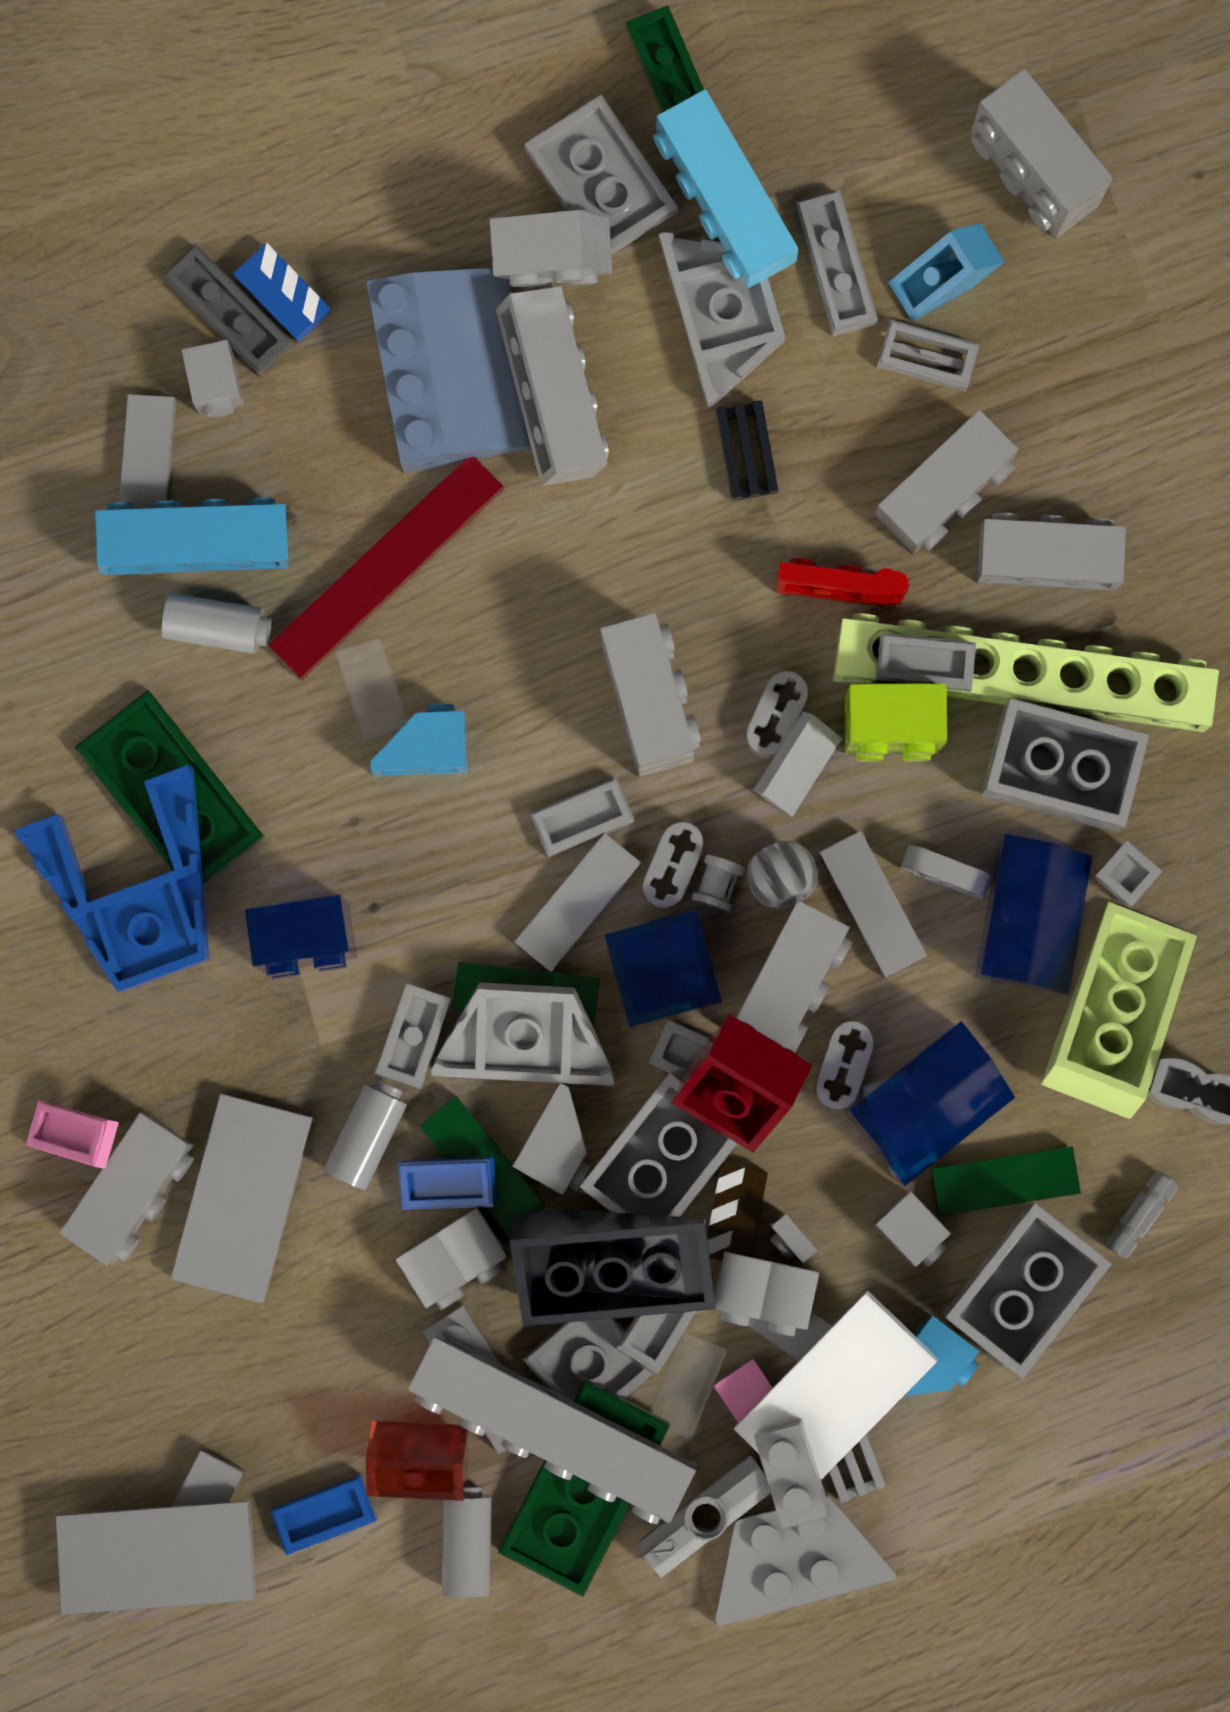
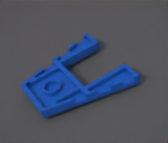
(148, 926)

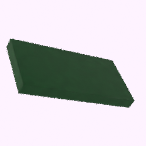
(146, 744)
(561, 1523)

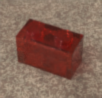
(417, 1460)

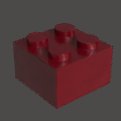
(741, 1083)

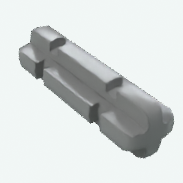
(1141, 1214)

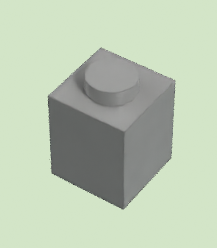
(213, 378)
(913, 1230)

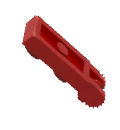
(841, 584)

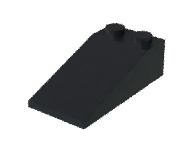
(609, 1265)

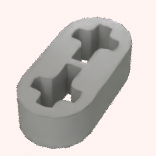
(766, 710)
(662, 861)
(946, 872)
(855, 1069)

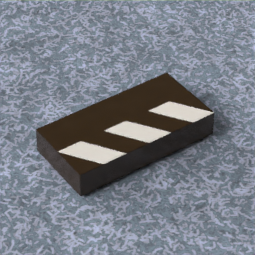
(735, 1211)

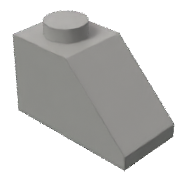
(556, 1146)

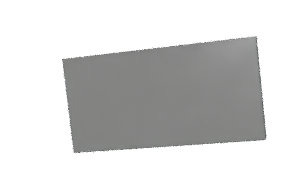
(242, 1198)
(156, 1557)

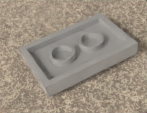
(601, 171)

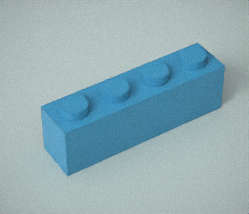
(191, 538)

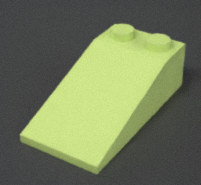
(1120, 1011)

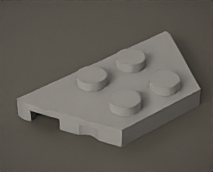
(723, 320)
(525, 1037)
(795, 1565)

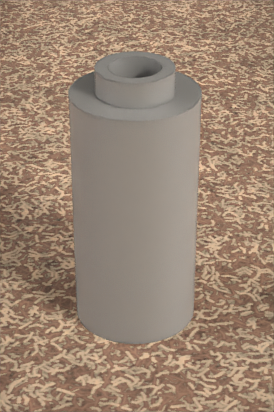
(215, 623)
(366, 1135)
(467, 1545)

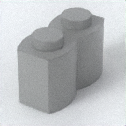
(1186, 1086)
(452, 1259)
(765, 1292)

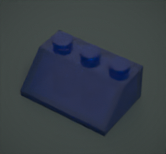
(1033, 914)
(931, 1103)

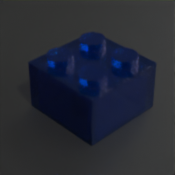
(300, 936)
(663, 969)

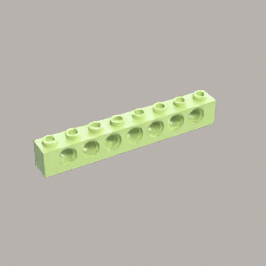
(1192, 680)

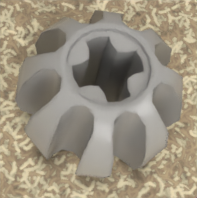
(782, 874)

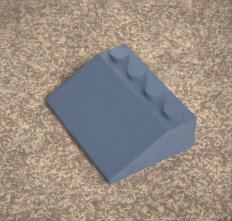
(447, 367)

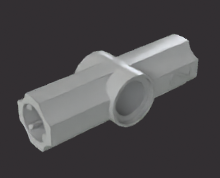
(730, 1494)

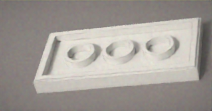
(844, 1382)

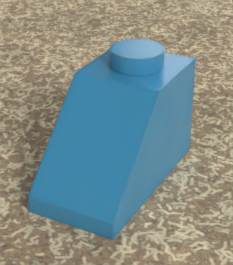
(946, 270)
(426, 745)
(954, 1358)

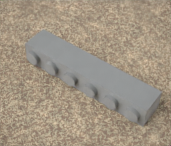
(552, 1428)

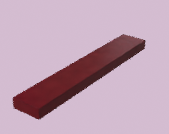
(386, 567)

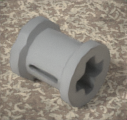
(718, 883)

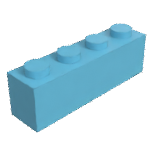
(725, 189)

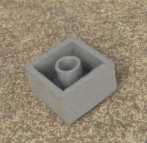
(551, 247)

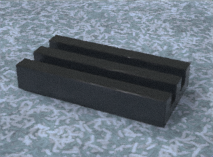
(740, 412)

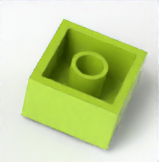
(895, 721)

